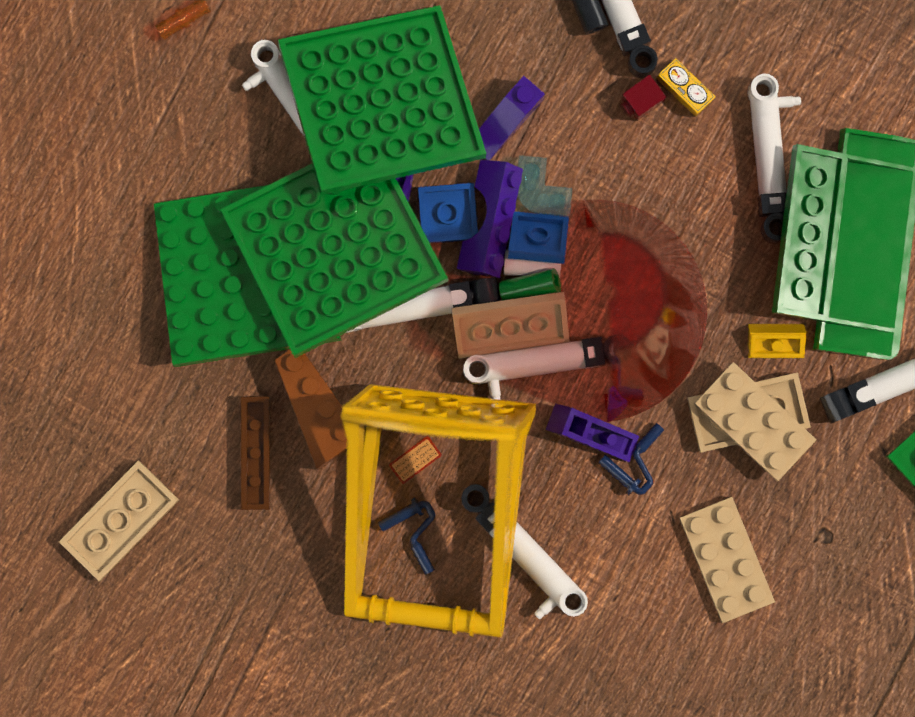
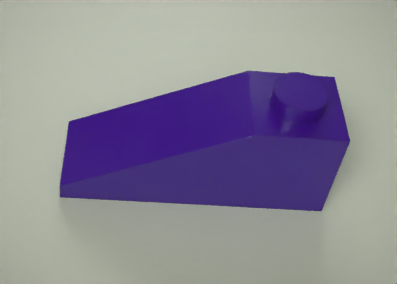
(510, 115)
(592, 432)

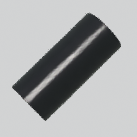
(590, 15)

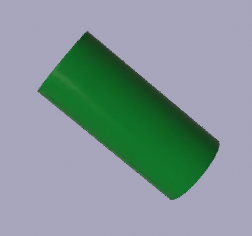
(531, 285)

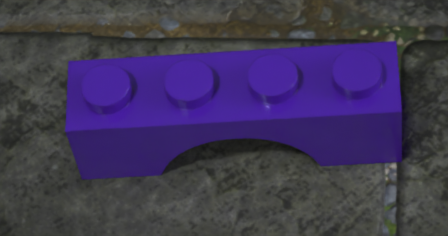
(486, 250)

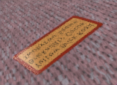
(415, 460)

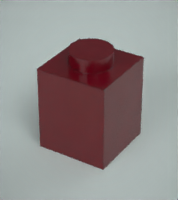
(642, 98)

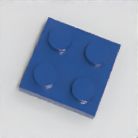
(448, 212)
(538, 237)

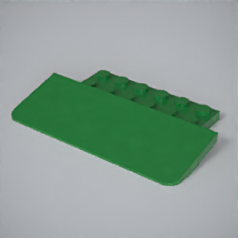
(849, 242)

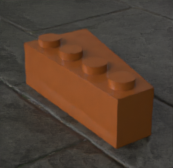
(314, 407)

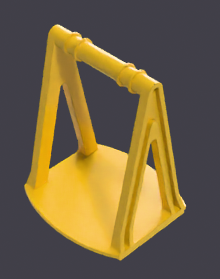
(443, 416)

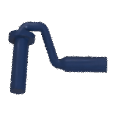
(622, 476)
(405, 513)

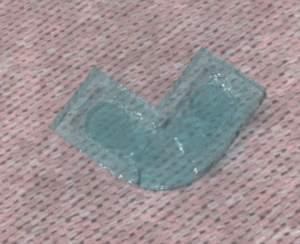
(537, 196)

